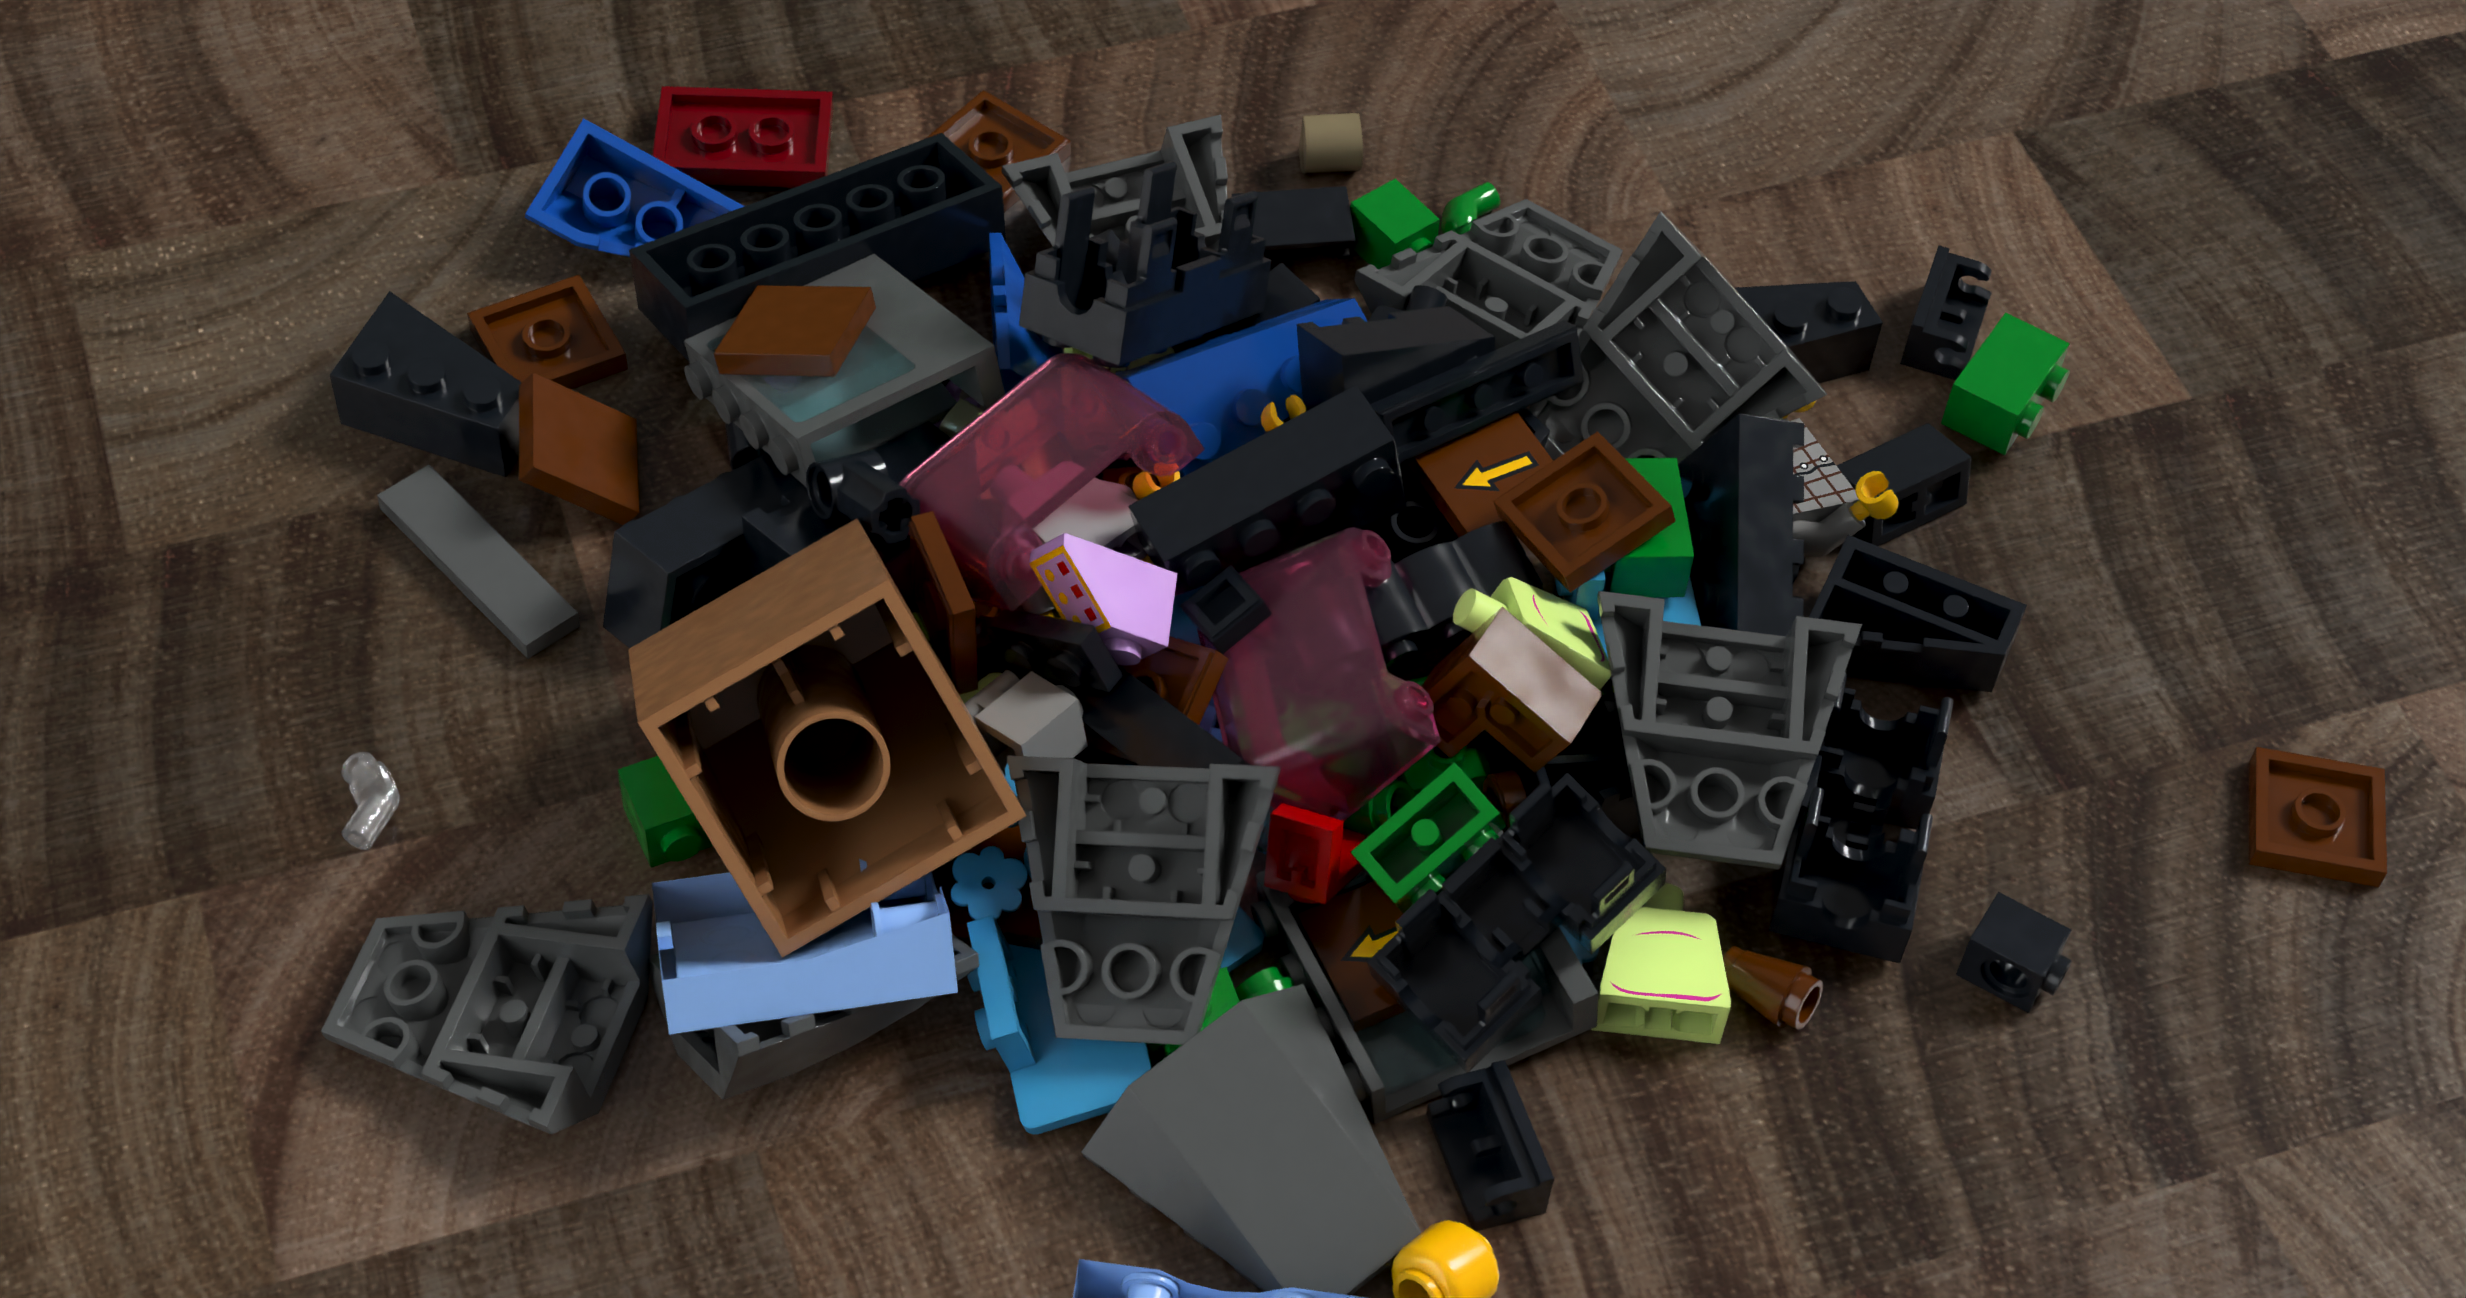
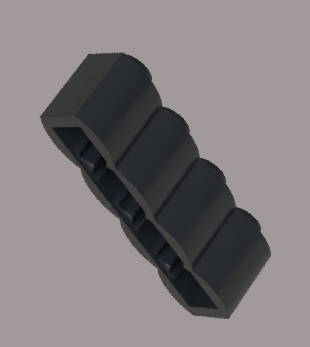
(1420, 596)

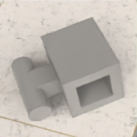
(1028, 718)

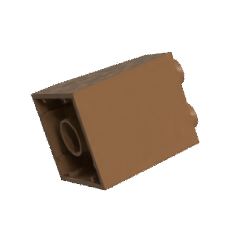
(818, 738)

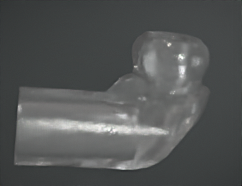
(374, 795)

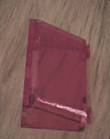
(1031, 458)
(1314, 683)

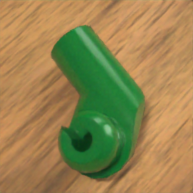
(1469, 206)

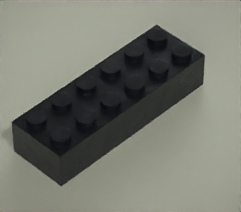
(908, 207)

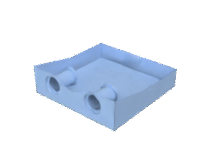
(728, 972)

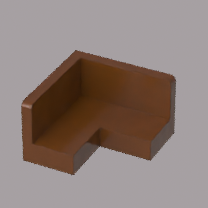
(1511, 688)

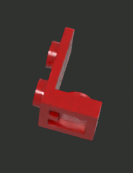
(1309, 854)

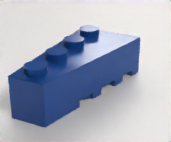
(1234, 377)

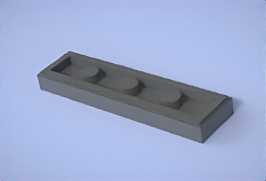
(479, 561)

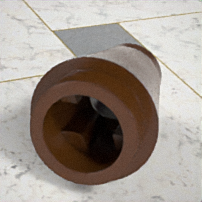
(1773, 987)

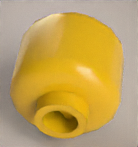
(1446, 1263)

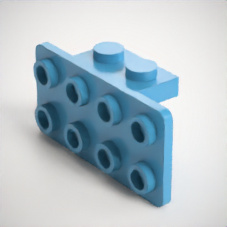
(1051, 1076)

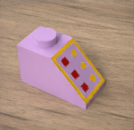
(1112, 591)

